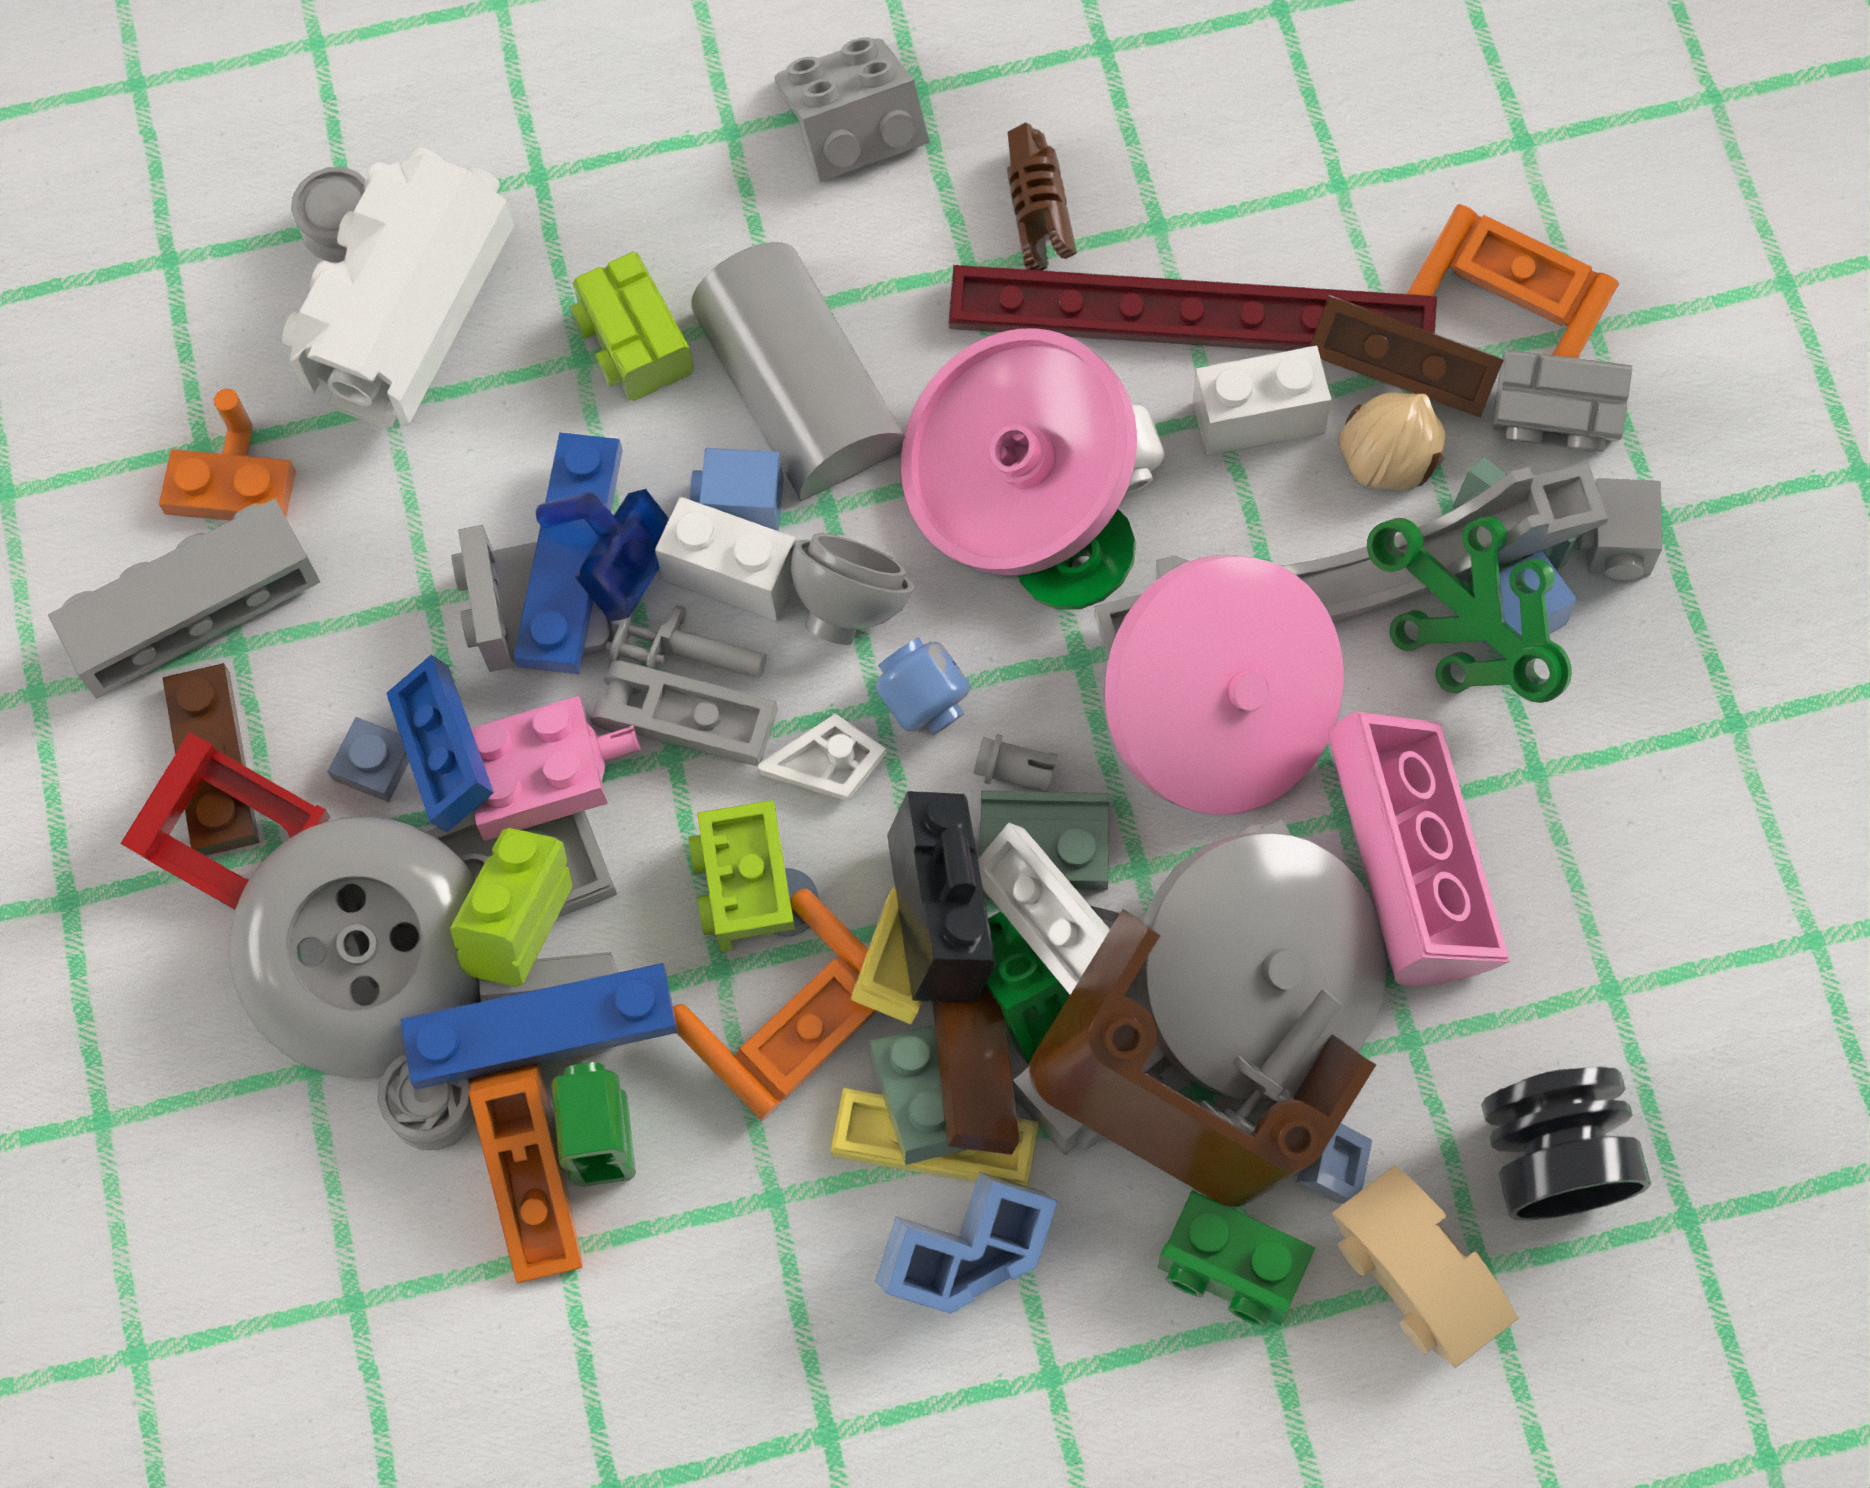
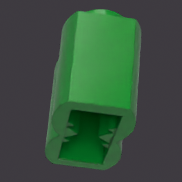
(593, 1125)

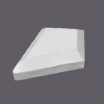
(826, 759)

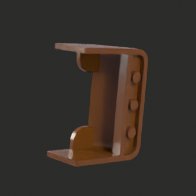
(1094, 1075)

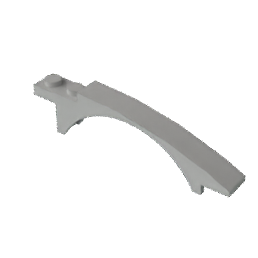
(1532, 508)

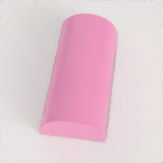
(1417, 849)

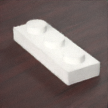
(1041, 904)

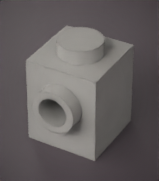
(1633, 533)

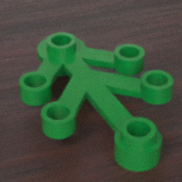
(1478, 612)

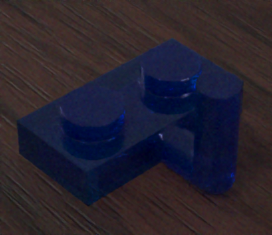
(625, 553)

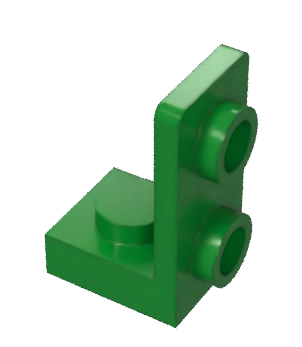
(1022, 987)

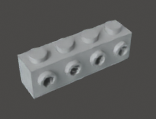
(183, 598)

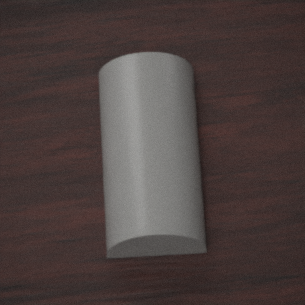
(795, 367)

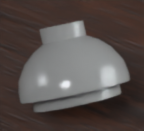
(846, 586)

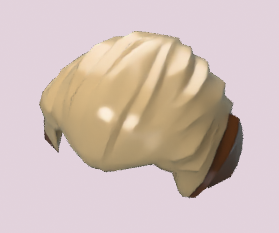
(1393, 441)

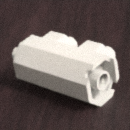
(405, 287)

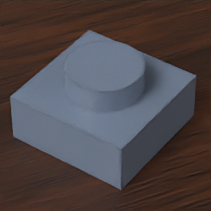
(370, 760)
(1341, 1167)

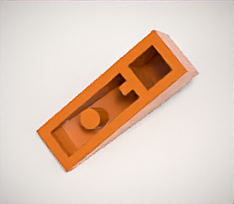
(525, 1171)

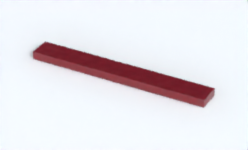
(1158, 307)

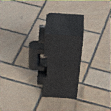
(940, 898)

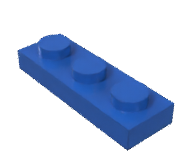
(439, 743)

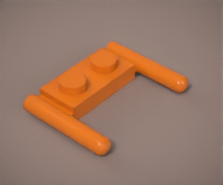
(1520, 272)
(801, 1032)

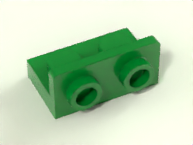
(1235, 1260)

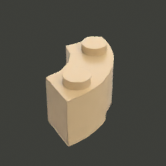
(1445, 1297)

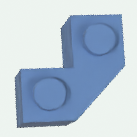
(996, 1243)

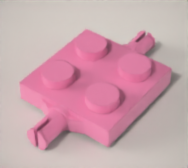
(544, 765)

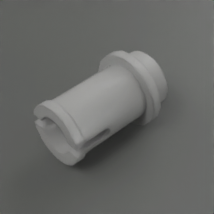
(1014, 764)

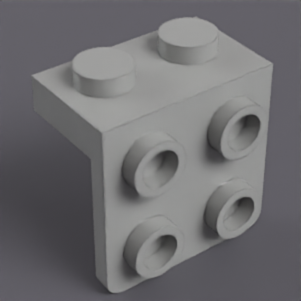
(853, 106)
(497, 596)

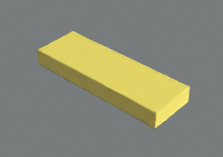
(867, 1136)

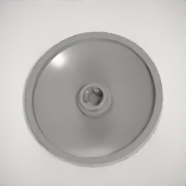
(1246, 950)

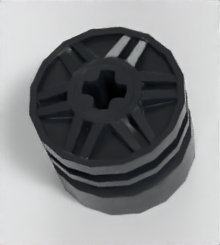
(1562, 1129)

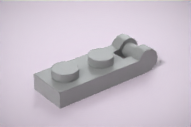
(686, 712)

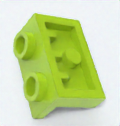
(743, 871)

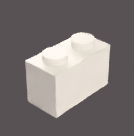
(1261, 400)
(726, 558)

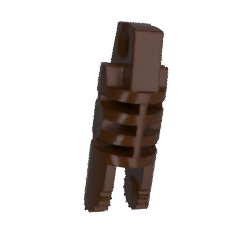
(1038, 197)

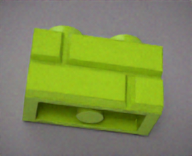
(632, 327)
(512, 907)

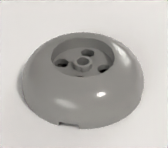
(295, 898)

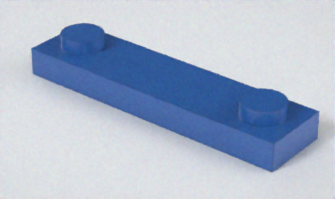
(555, 603)
(538, 1026)

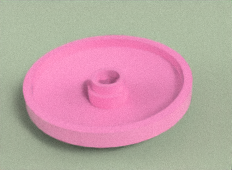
(1018, 452)
(1224, 684)

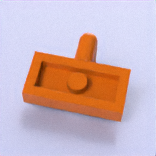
(225, 482)

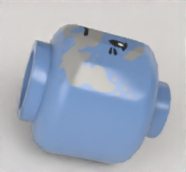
(922, 686)

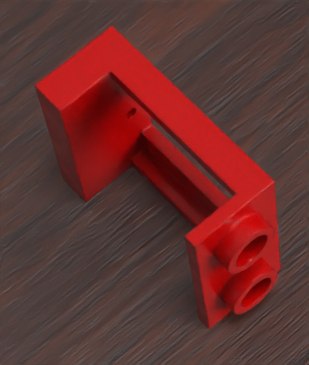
(190, 766)

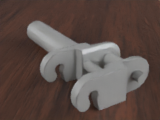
(673, 641)
(1281, 1062)

